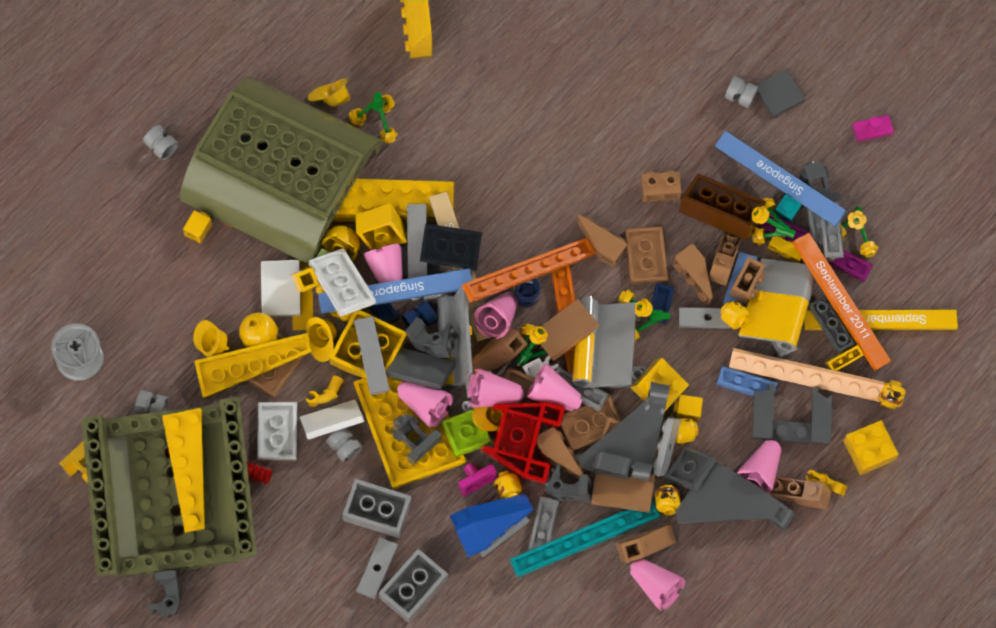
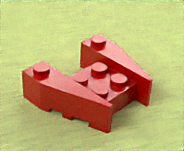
(518, 435)

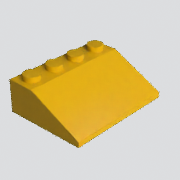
(417, 28)

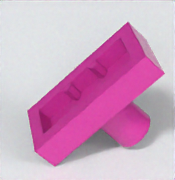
(872, 128)
(476, 479)

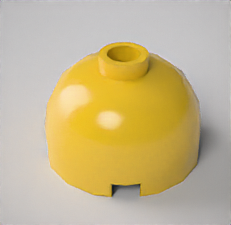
(342, 237)
(257, 329)

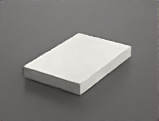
(278, 289)
(331, 419)
(277, 431)

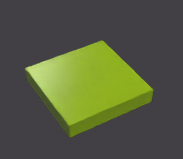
(464, 434)

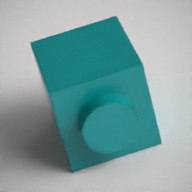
(788, 208)

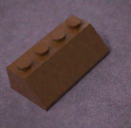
(720, 206)

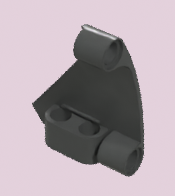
(631, 444)
(731, 497)

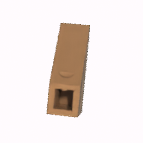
(607, 246)
(724, 258)
(693, 267)
(499, 351)
(553, 450)
(802, 492)
(645, 543)

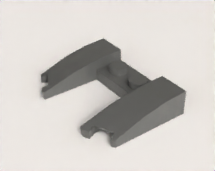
(815, 432)

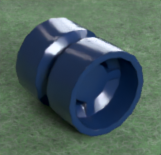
(531, 290)
(423, 311)

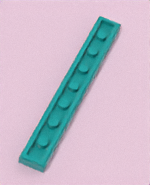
(581, 540)

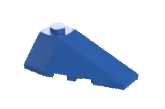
(485, 522)

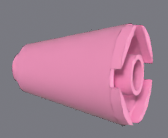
(386, 263)
(496, 315)
(553, 389)
(490, 390)
(425, 402)
(762, 466)
(657, 582)

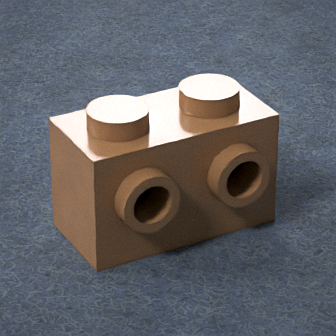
(660, 186)
(747, 280)

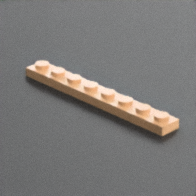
(806, 374)

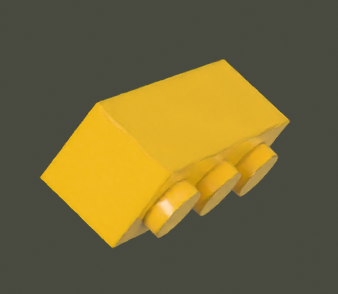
(784, 248)
(844, 358)

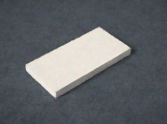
(342, 282)

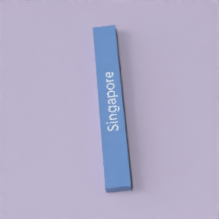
(780, 179)
(409, 288)

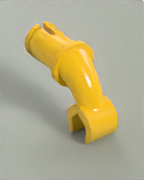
(328, 395)
(834, 486)

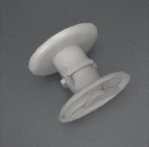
(77, 352)

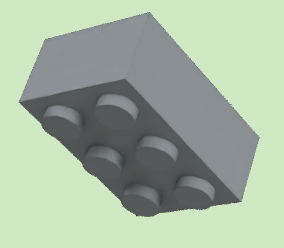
(377, 508)
(413, 586)

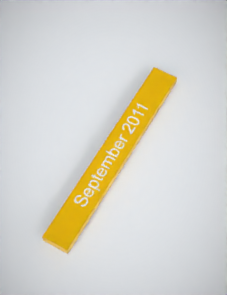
(898, 320)

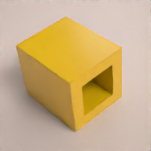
(197, 226)
(305, 279)
(688, 407)

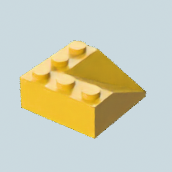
(347, 350)

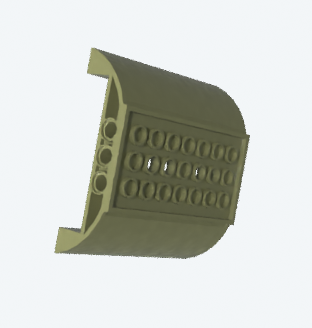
(261, 188)
(135, 496)

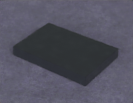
(450, 247)

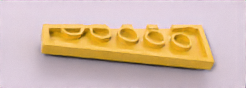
(237, 366)
(186, 455)

